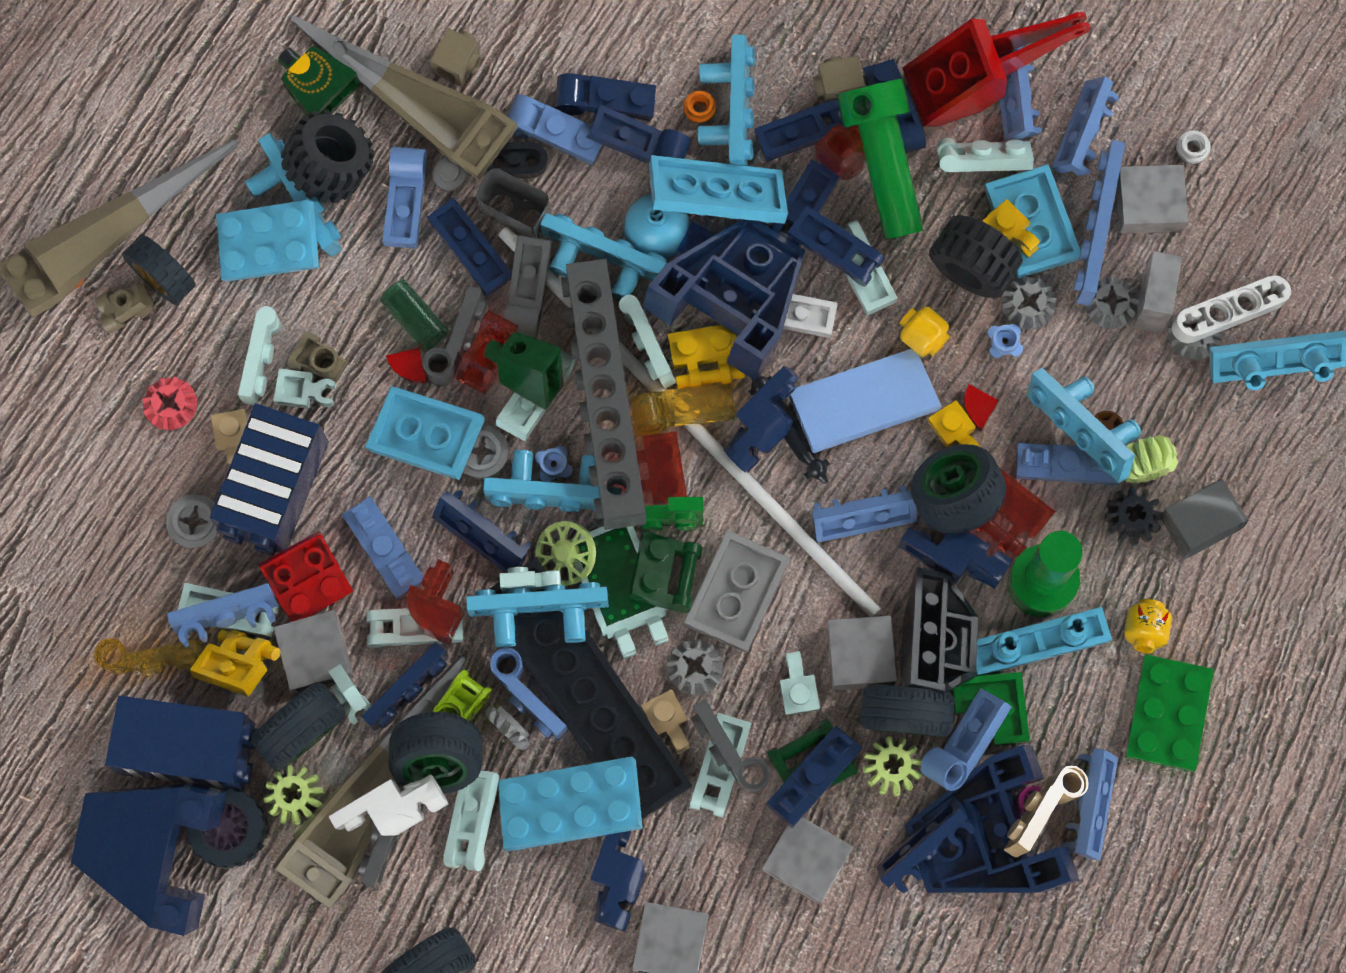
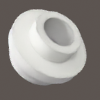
(1198, 139)

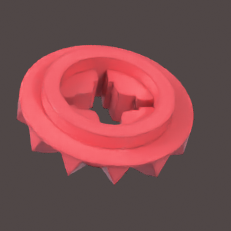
(170, 418)

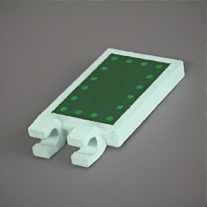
(614, 569)

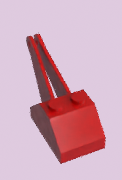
(964, 69)

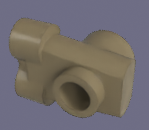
(123, 305)
(311, 356)

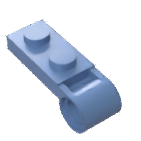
(552, 128)
(405, 197)
(523, 699)
(968, 742)

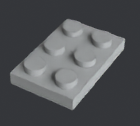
(737, 591)

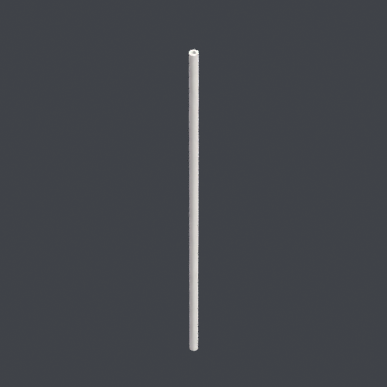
(719, 454)

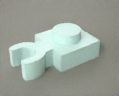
(297, 389)
(522, 577)

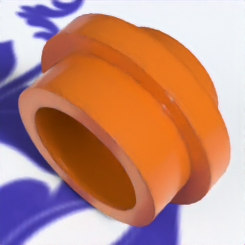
(697, 98)

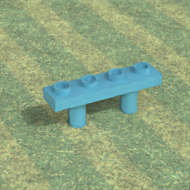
(741, 116)
(326, 232)
(592, 242)
(1280, 356)
(1090, 435)
(537, 494)
(553, 598)
(1042, 641)

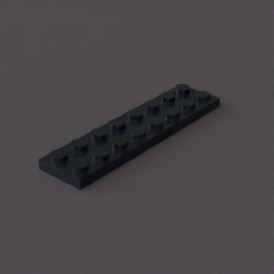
(596, 703)

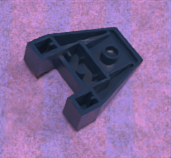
(740, 281)
(130, 844)
(980, 859)

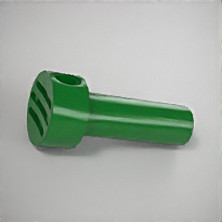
(875, 113)
(1046, 575)

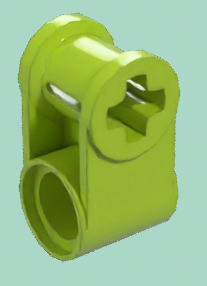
(460, 700)

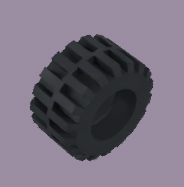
(338, 140)
(975, 256)

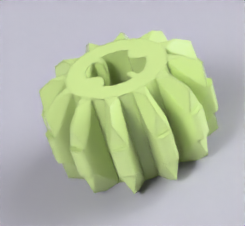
(1152, 459)
(903, 772)
(290, 783)

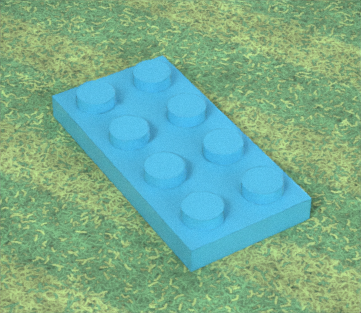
(717, 189)
(570, 804)

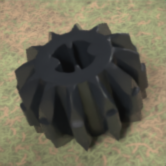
(1121, 511)

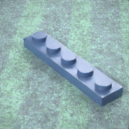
(1098, 222)

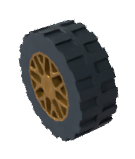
(159, 269)

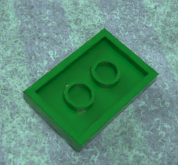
(1169, 713)

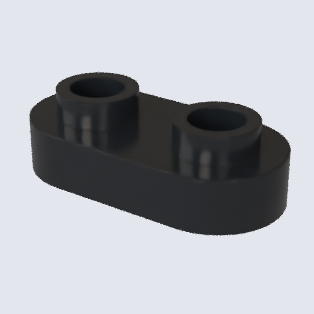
(515, 158)

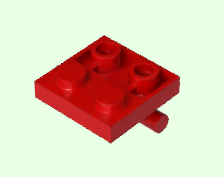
(306, 577)

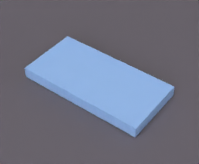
(864, 400)

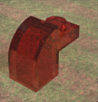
(842, 151)
(475, 368)
(429, 610)

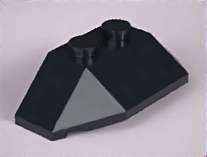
(938, 634)

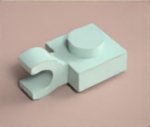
(798, 691)
(347, 692)

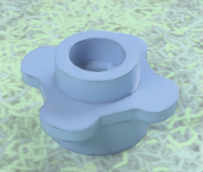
(1012, 334)
(557, 455)

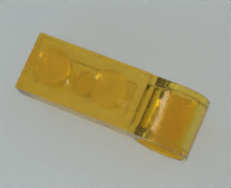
(680, 407)
(147, 661)

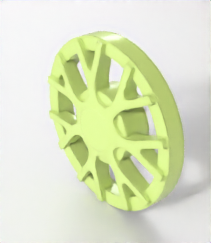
(567, 552)

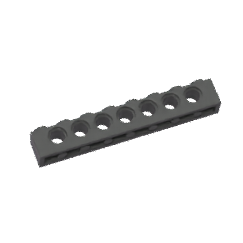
(593, 280)

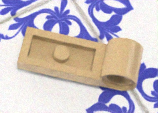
(1040, 806)

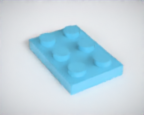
(1039, 201)
(267, 240)
(425, 433)

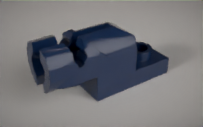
(764, 420)
(956, 555)
(621, 879)

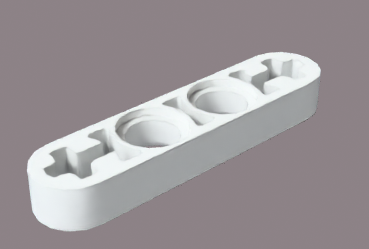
(1233, 312)

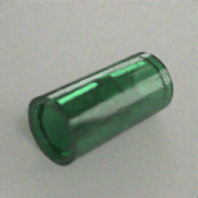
(414, 315)

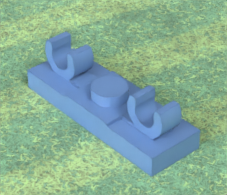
(1016, 105)
(1084, 126)
(1059, 464)
(864, 515)
(383, 547)
(223, 612)
(1094, 805)

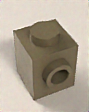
(456, 57)
(837, 76)

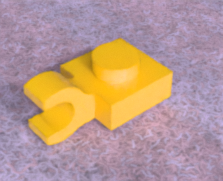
(1013, 225)
(953, 425)

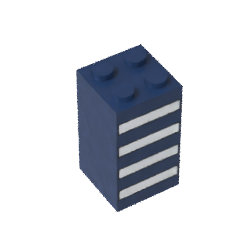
(269, 480)
(181, 743)

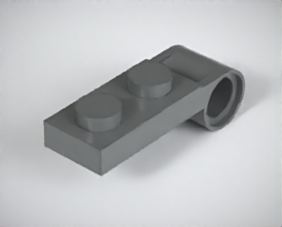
(528, 284)
(461, 339)
(723, 750)
(374, 866)

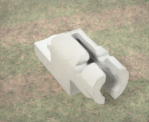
(390, 808)

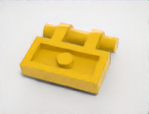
(703, 347)
(233, 670)

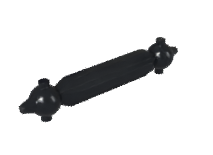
(797, 440)

